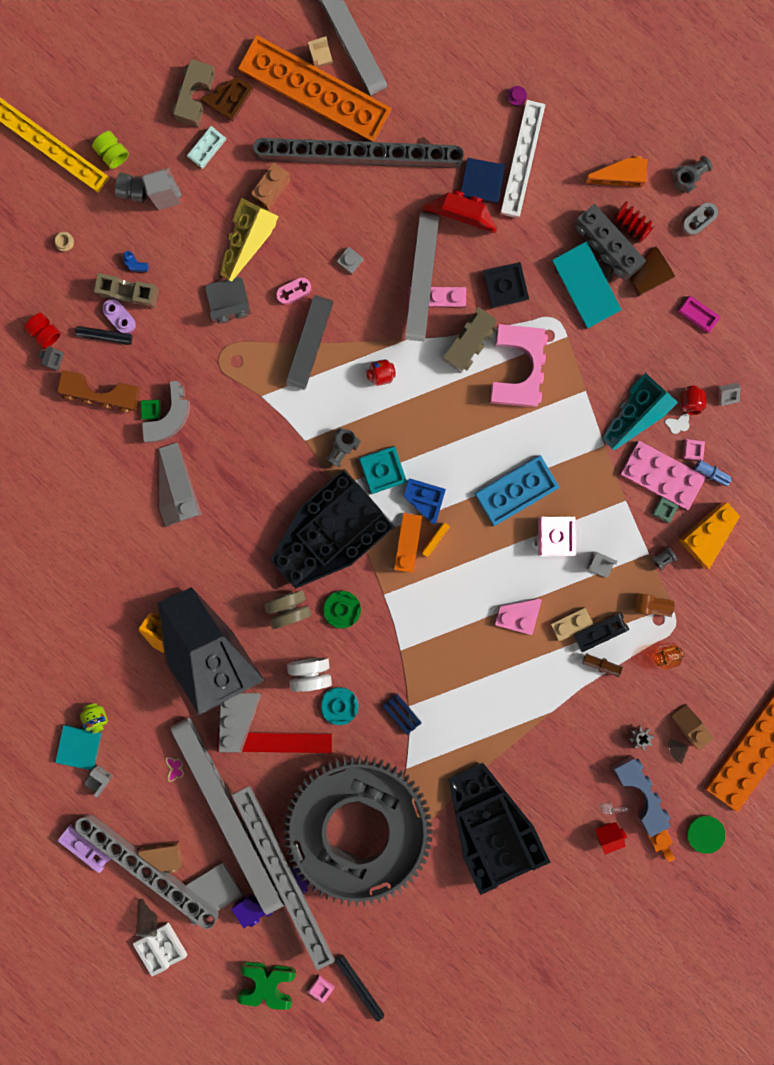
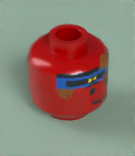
(381, 372)

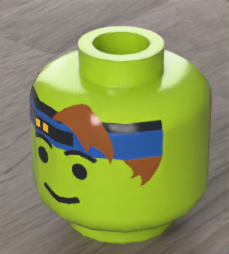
(93, 718)

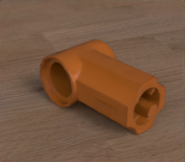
(650, 605)

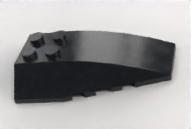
(493, 830)

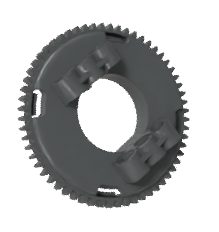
(338, 871)

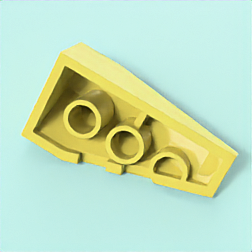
(250, 231)

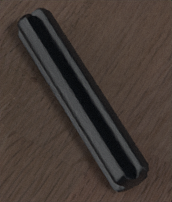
(104, 335)

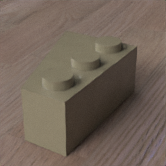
(470, 340)

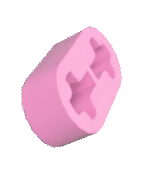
(292, 286)

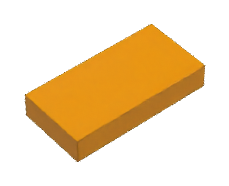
(435, 539)

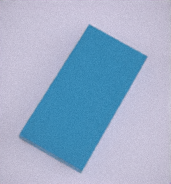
(517, 490)

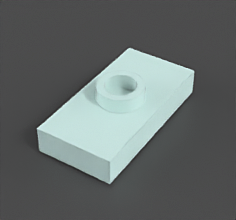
(206, 147)

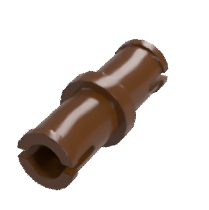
(602, 665)

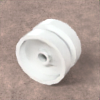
(310, 675)

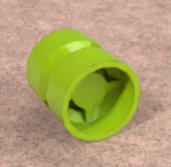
(112, 152)

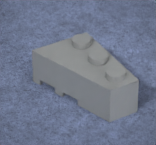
(162, 188)

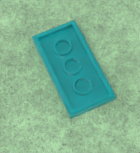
(586, 285)

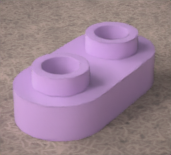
(118, 316)

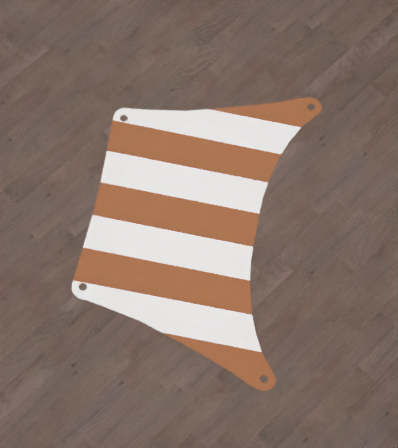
(463, 674)

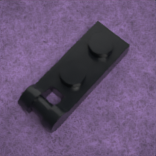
(601, 632)

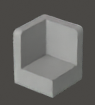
(601, 564)
(98, 780)

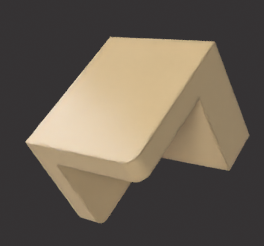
(320, 52)

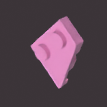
(519, 616)

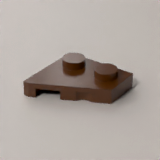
(229, 98)

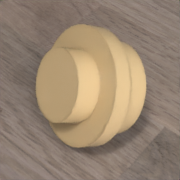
(64, 241)

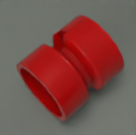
(40, 327)

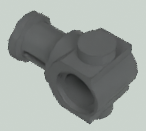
(691, 173)
(342, 447)

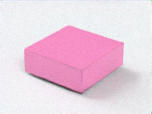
(693, 449)
(321, 989)

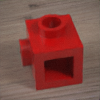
(611, 837)

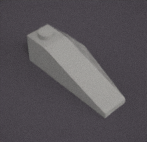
(176, 491)

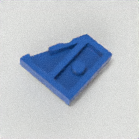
(425, 498)

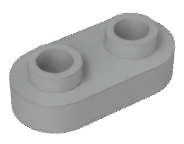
(699, 220)

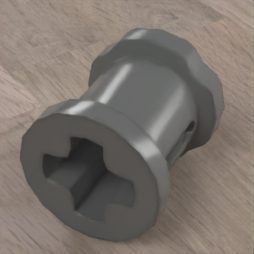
(664, 558)

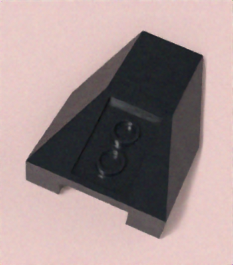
(330, 532)
(203, 653)

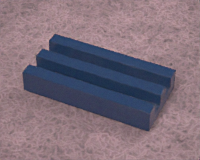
(396, 718)

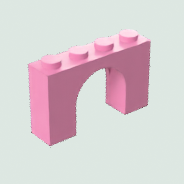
(531, 342)

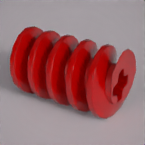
(633, 222)

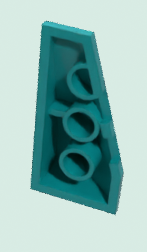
(643, 408)

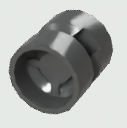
(128, 187)

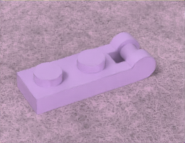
(83, 848)

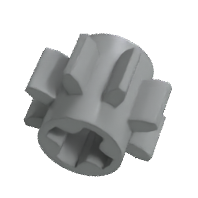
(638, 742)

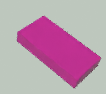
(698, 314)

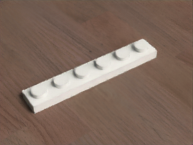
(522, 159)

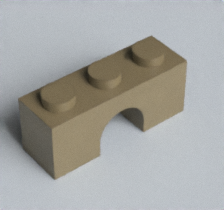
(197, 76)
(121, 290)

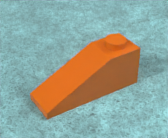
(628, 172)
(408, 543)

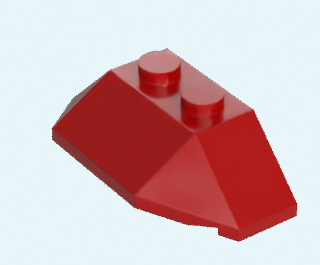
(462, 209)

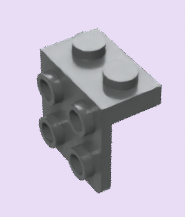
(228, 300)

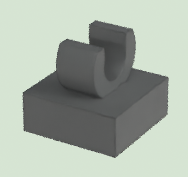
(51, 357)

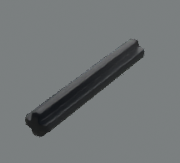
(359, 988)

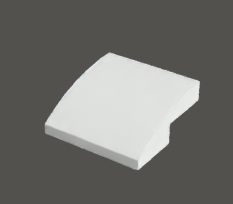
(161, 950)

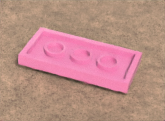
(663, 475)

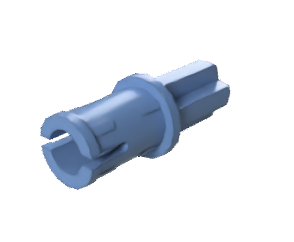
(712, 473)

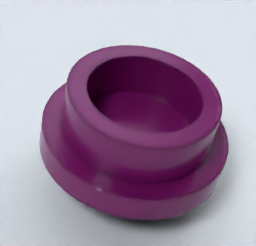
(517, 95)

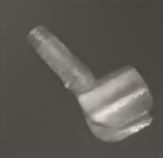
(609, 810)

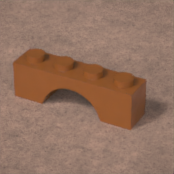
(122, 396)

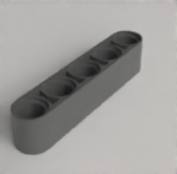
(309, 342)

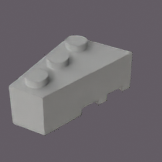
(236, 721)

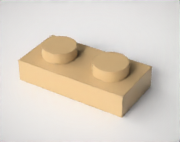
(571, 624)

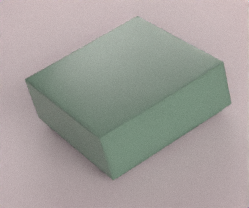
(665, 510)

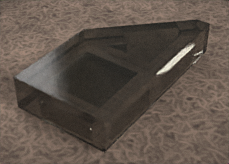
(146, 921)

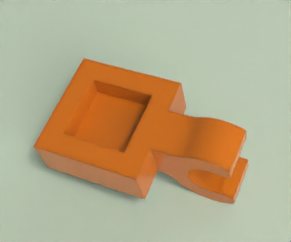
(662, 842)

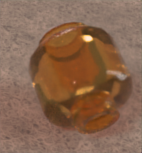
(668, 656)

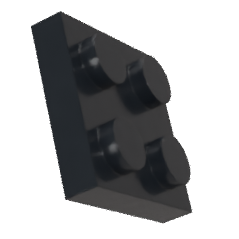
(506, 285)

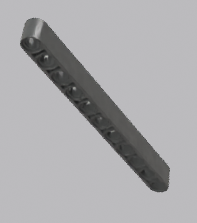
(350, 147)

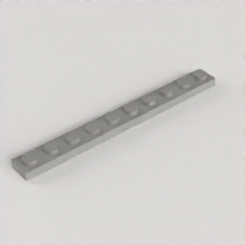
(283, 877)

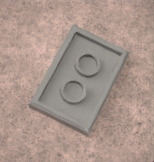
(214, 887)

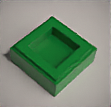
(150, 409)

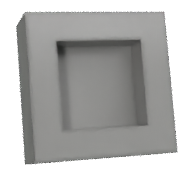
(350, 260)
(729, 394)

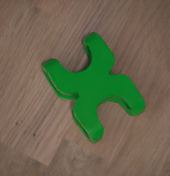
(266, 985)

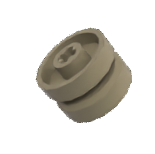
(287, 609)

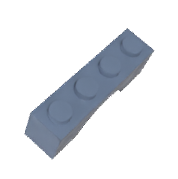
(652, 816)

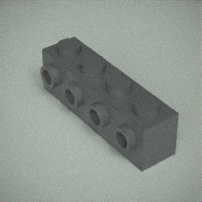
(609, 242)

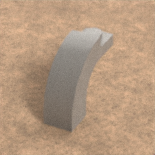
(174, 420)

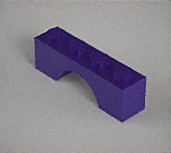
(248, 909)

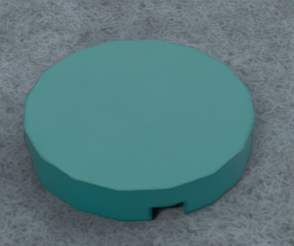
(339, 706)

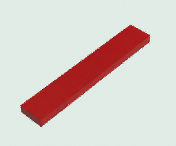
(286, 742)

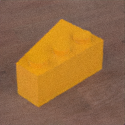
(710, 534)

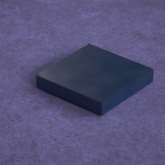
(483, 180)

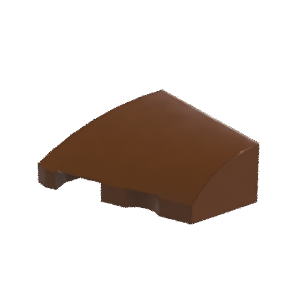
(652, 273)

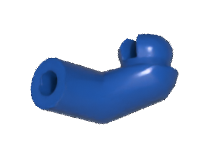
(132, 263)

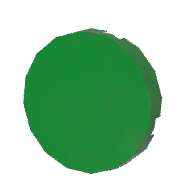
(342, 609)
(706, 834)

